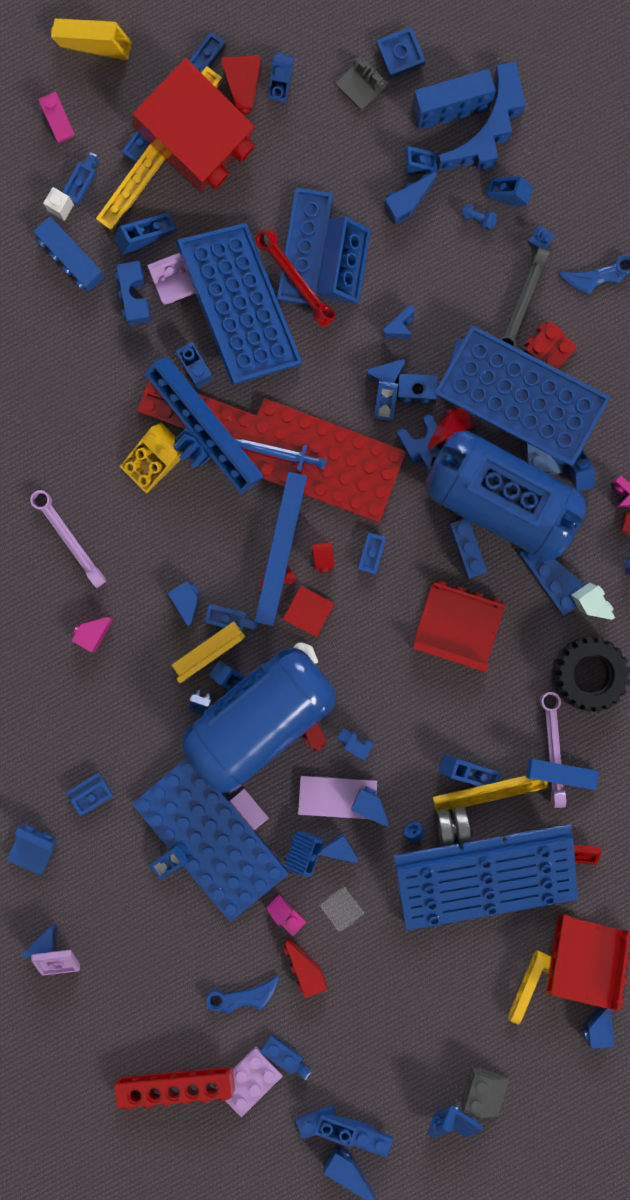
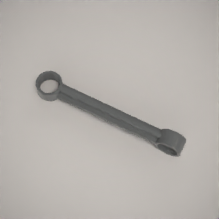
(525, 296)

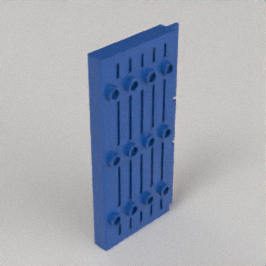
(487, 877)

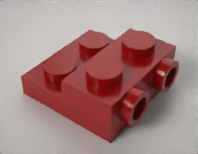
(550, 345)

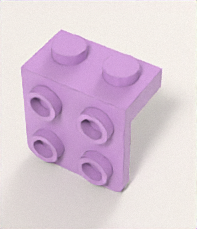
(171, 279)

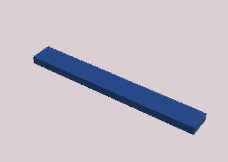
(203, 57)
(280, 549)

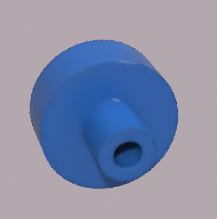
(414, 832)

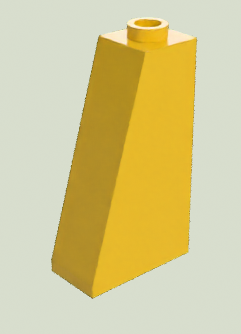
(93, 37)

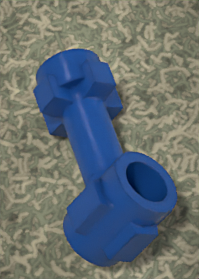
(488, 220)

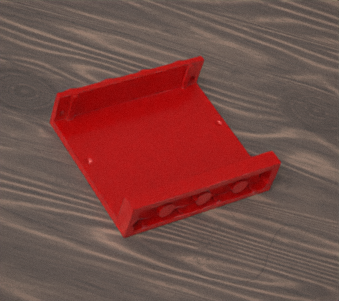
(458, 625)
(588, 963)

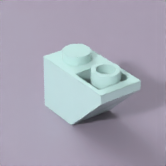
(591, 601)

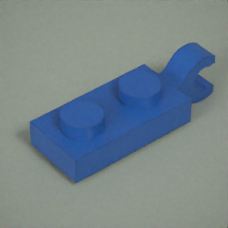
(81, 179)
(223, 616)
(284, 1057)

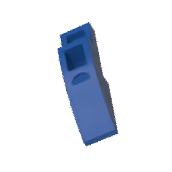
(353, 1132)

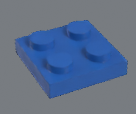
(400, 52)

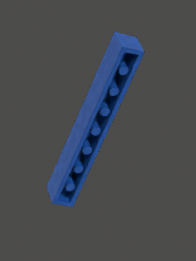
(203, 425)

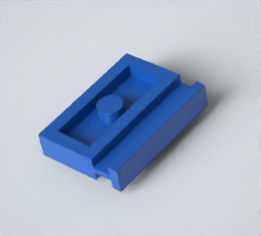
(90, 794)

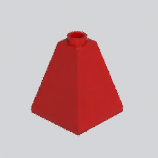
(243, 80)

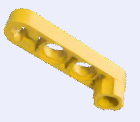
(538, 963)

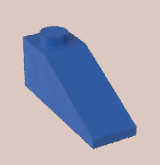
(143, 232)
(468, 771)
(344, 1170)

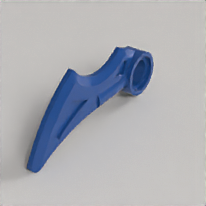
(589, 280)
(254, 997)

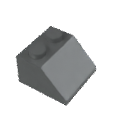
(484, 1093)

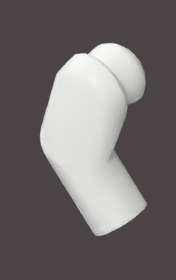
(308, 649)

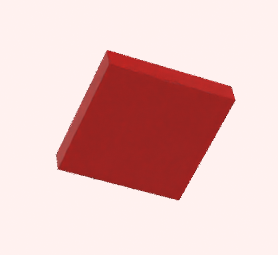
(308, 611)

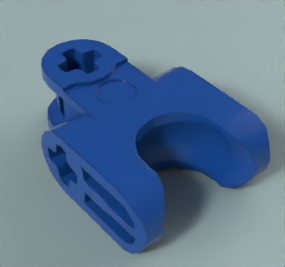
(417, 449)

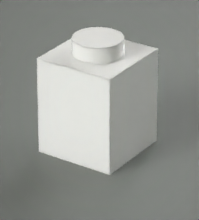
(58, 203)

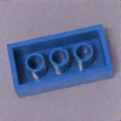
(453, 99)

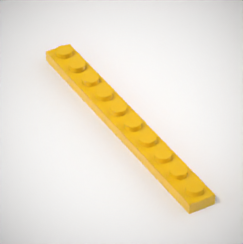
(138, 177)

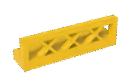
(208, 651)

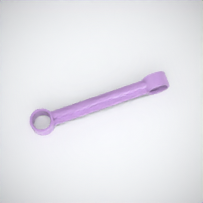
(91, 570)
(558, 795)

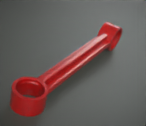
(323, 313)

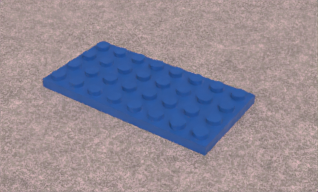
(239, 303)
(522, 395)
(217, 840)

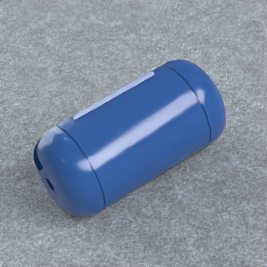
(506, 495)
(258, 720)

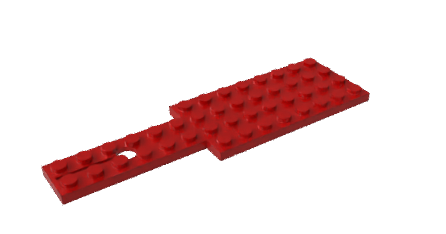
(357, 468)

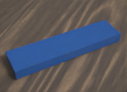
(562, 774)

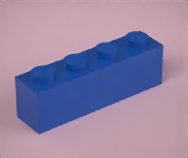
(65, 250)

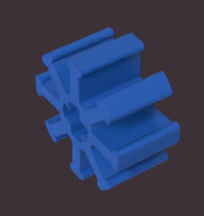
(191, 449)

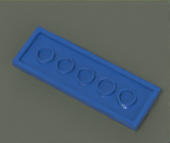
(305, 241)

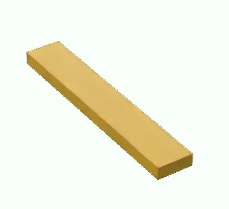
(488, 793)

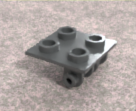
(361, 83)

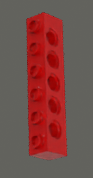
(221, 1077)

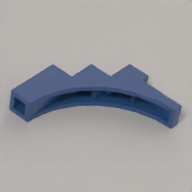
(482, 147)

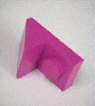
(622, 487)
(285, 915)

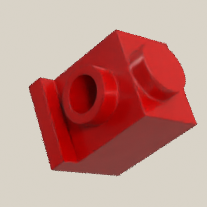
(315, 737)

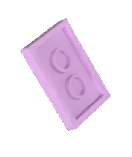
(252, 1080)

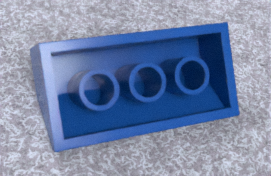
(343, 260)

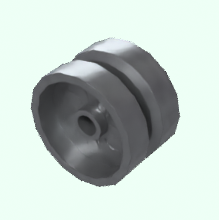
(456, 829)

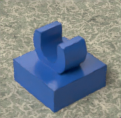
(541, 238)
(198, 703)

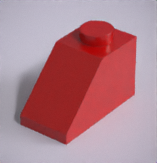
(323, 557)

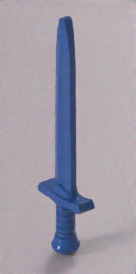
(283, 453)

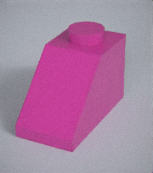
(56, 117)
(91, 633)

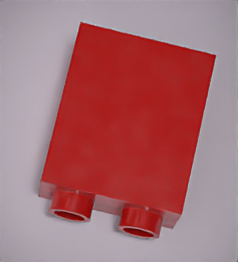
(194, 127)

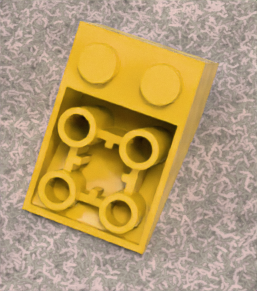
(152, 457)

